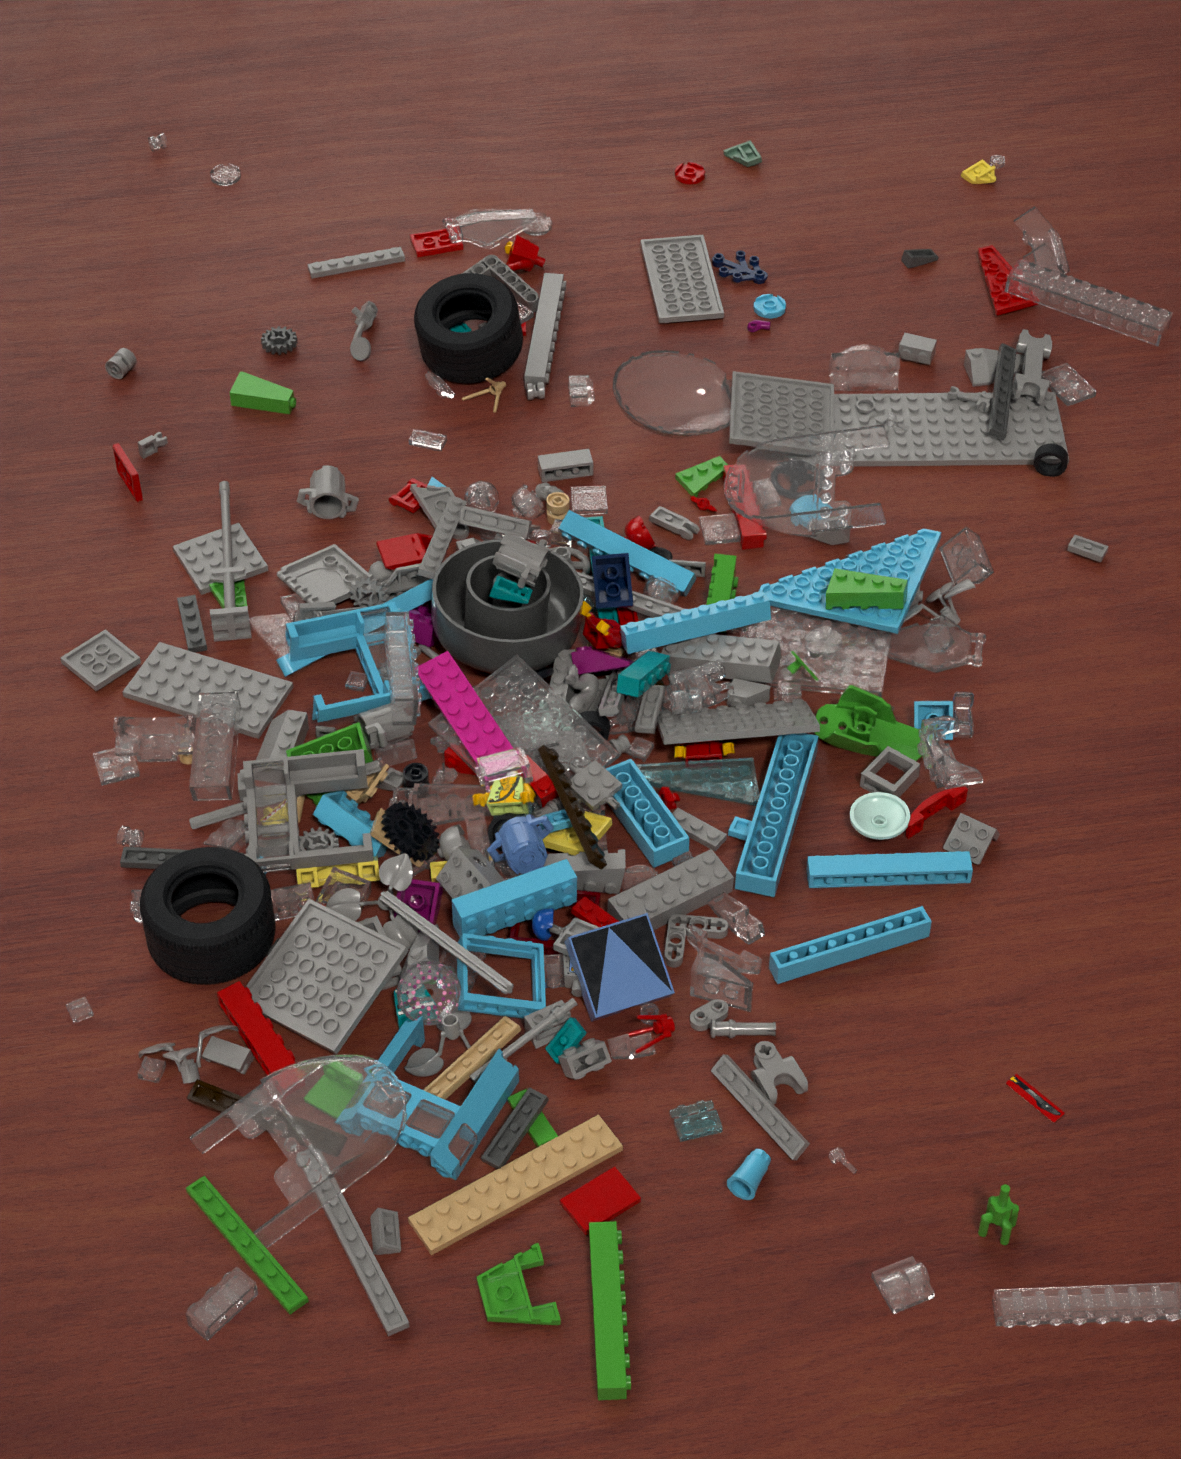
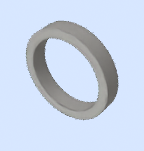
(865, 410)

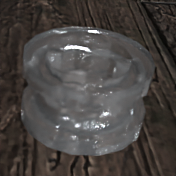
(649, 1007)

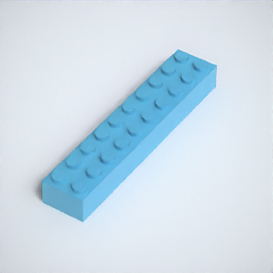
(776, 814)

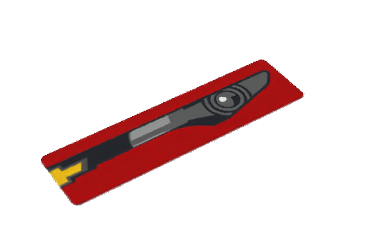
(1035, 1098)

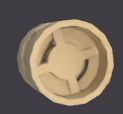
(557, 506)

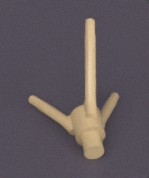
(495, 389)

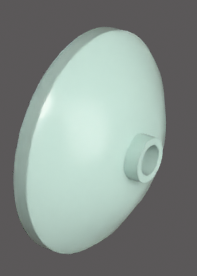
(879, 815)

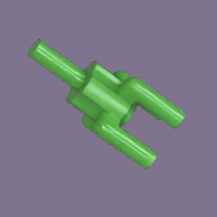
(1000, 1212)

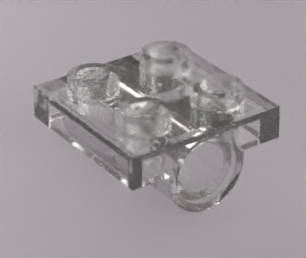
(903, 1284)

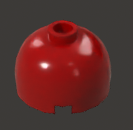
(638, 533)

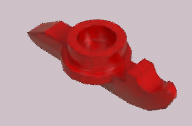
(703, 503)

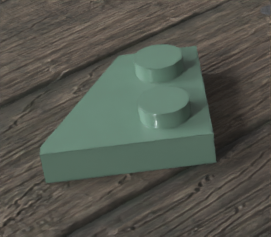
(744, 154)

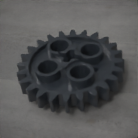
(410, 831)

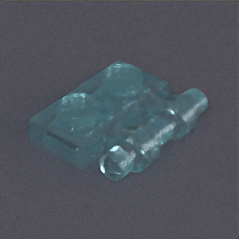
(696, 1125)

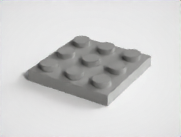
(100, 660)

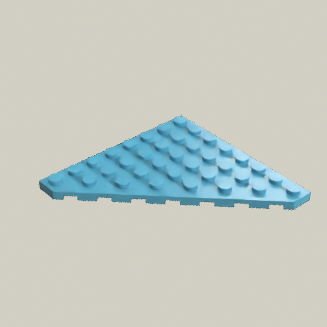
(903, 559)

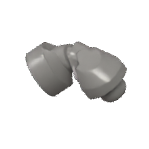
(544, 489)

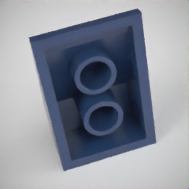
(612, 581)

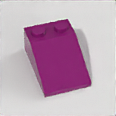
(594, 661)
(423, 898)

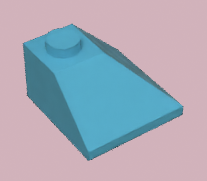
(932, 709)

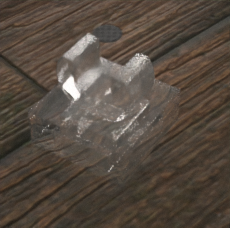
(640, 749)
(151, 1069)

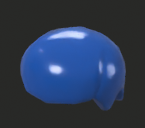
(542, 922)

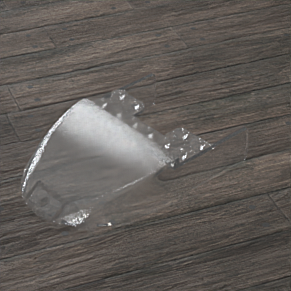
(792, 481)
(328, 1118)

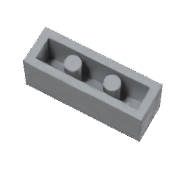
(565, 465)

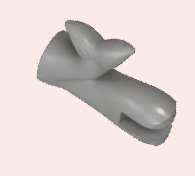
(587, 684)

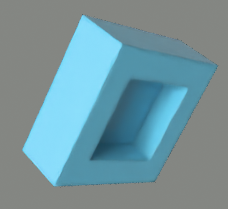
(739, 828)

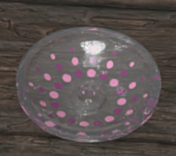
(432, 976)

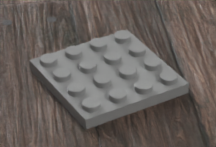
(206, 553)

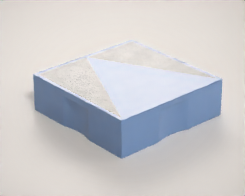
(619, 966)

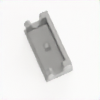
(228, 1054)

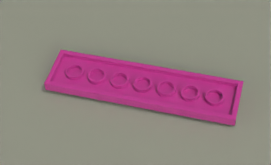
(462, 707)

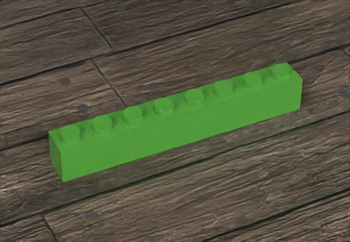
(607, 1311)

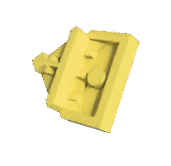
(979, 173)

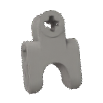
(773, 1071)

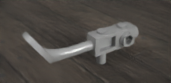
(360, 346)

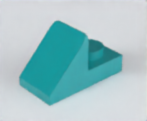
(567, 1037)

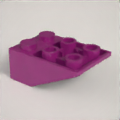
(423, 625)

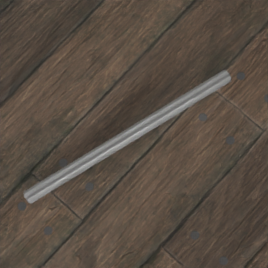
(238, 809)
(447, 943)

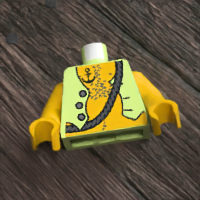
(507, 796)

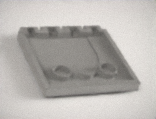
(322, 575)

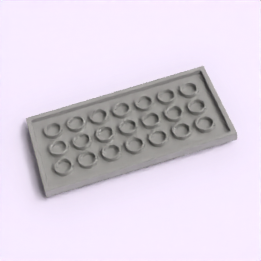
(681, 279)
(176, 676)
(737, 722)

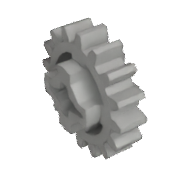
(367, 584)
(318, 840)

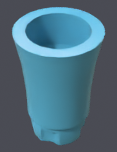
(749, 1175)

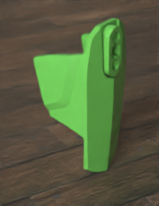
(867, 725)

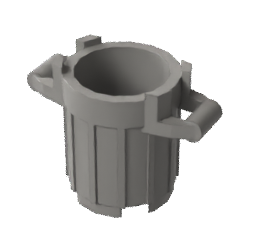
(327, 494)
(521, 558)
(379, 727)

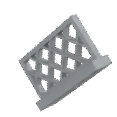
(496, 522)

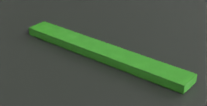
(247, 1245)

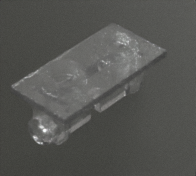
(444, 775)

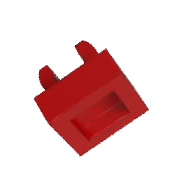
(668, 797)

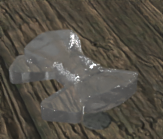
(439, 743)

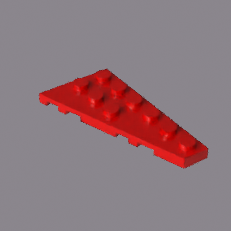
(996, 272)

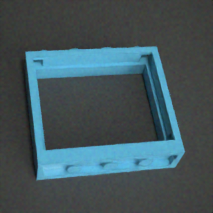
(500, 1005)

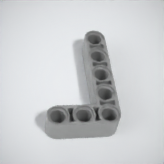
(494, 267)

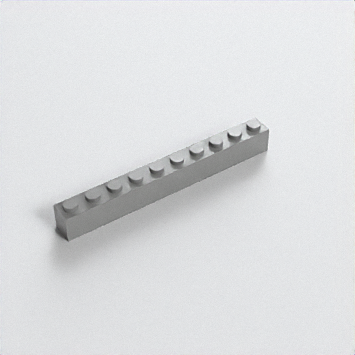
(545, 329)

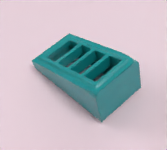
(508, 590)

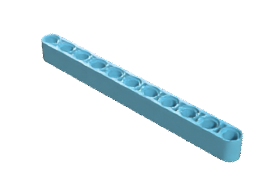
(407, 601)

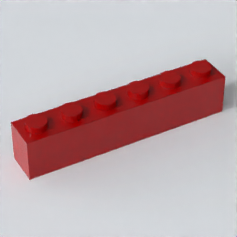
(751, 533)
(254, 1028)

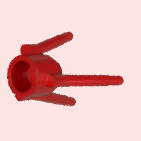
(663, 1025)

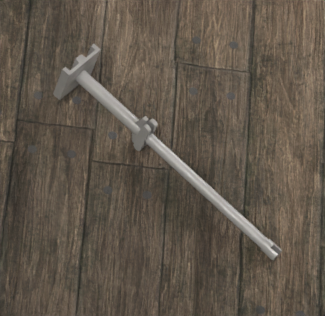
(230, 621)

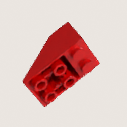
(403, 550)

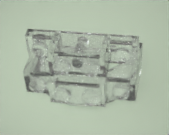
(864, 368)
(154, 738)
(939, 756)

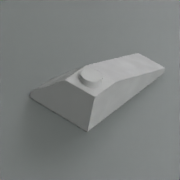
(422, 950)

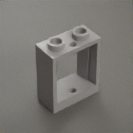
(874, 783)

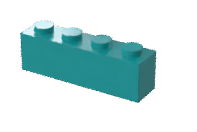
(643, 673)

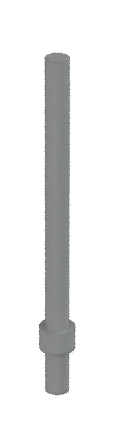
(556, 1015)

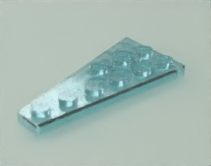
(718, 779)

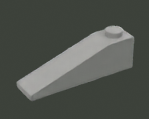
(982, 365)

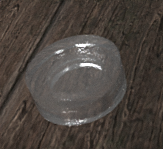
(997, 161)

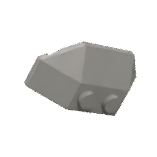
(403, 580)

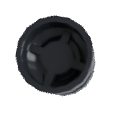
(415, 773)

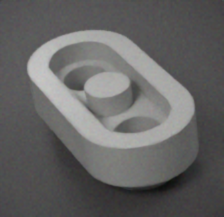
(708, 1012)

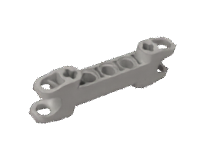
(1030, 380)

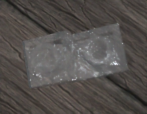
(625, 1047)

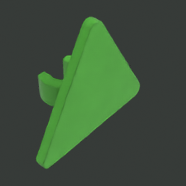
(795, 666)

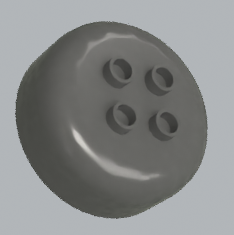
(491, 630)

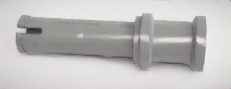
(732, 1028)

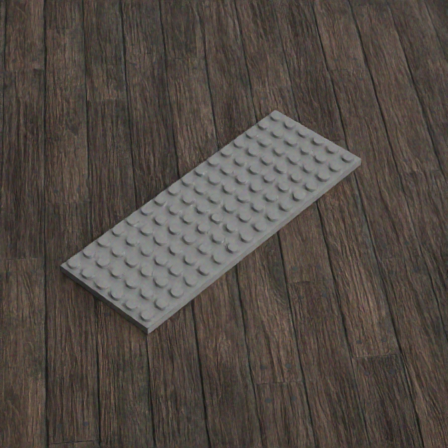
(951, 430)

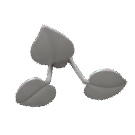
(947, 611)
(393, 872)
(428, 1062)
(188, 1067)

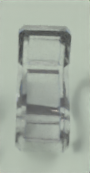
(963, 714)

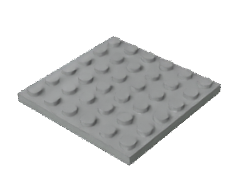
(777, 408)
(324, 975)

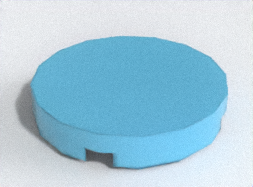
(769, 306)

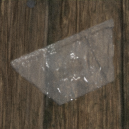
(271, 632)

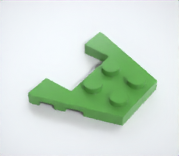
(506, 1294)

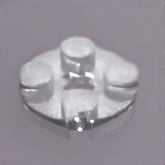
(823, 635)

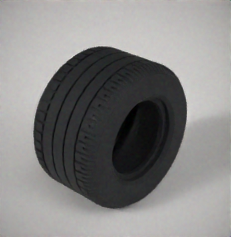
(473, 354)
(215, 949)

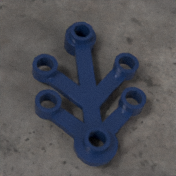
(757, 275)

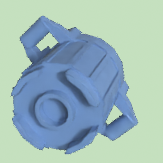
(522, 843)

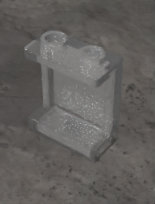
(503, 765)

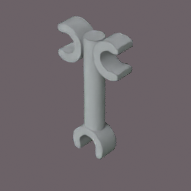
(983, 401)

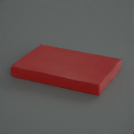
(434, 242)
(127, 472)
(600, 1199)

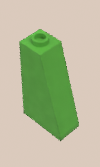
(261, 395)

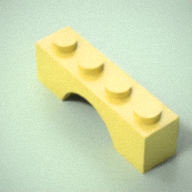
(318, 875)

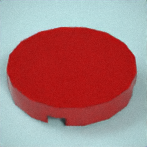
(690, 173)

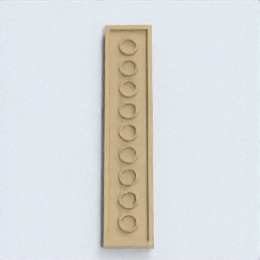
(514, 1184)

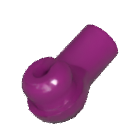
(756, 325)

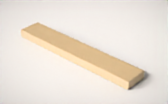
(473, 1058)

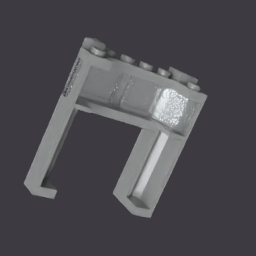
(270, 798)

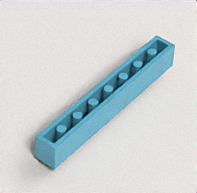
(640, 559)
(695, 622)
(889, 869)
(849, 944)

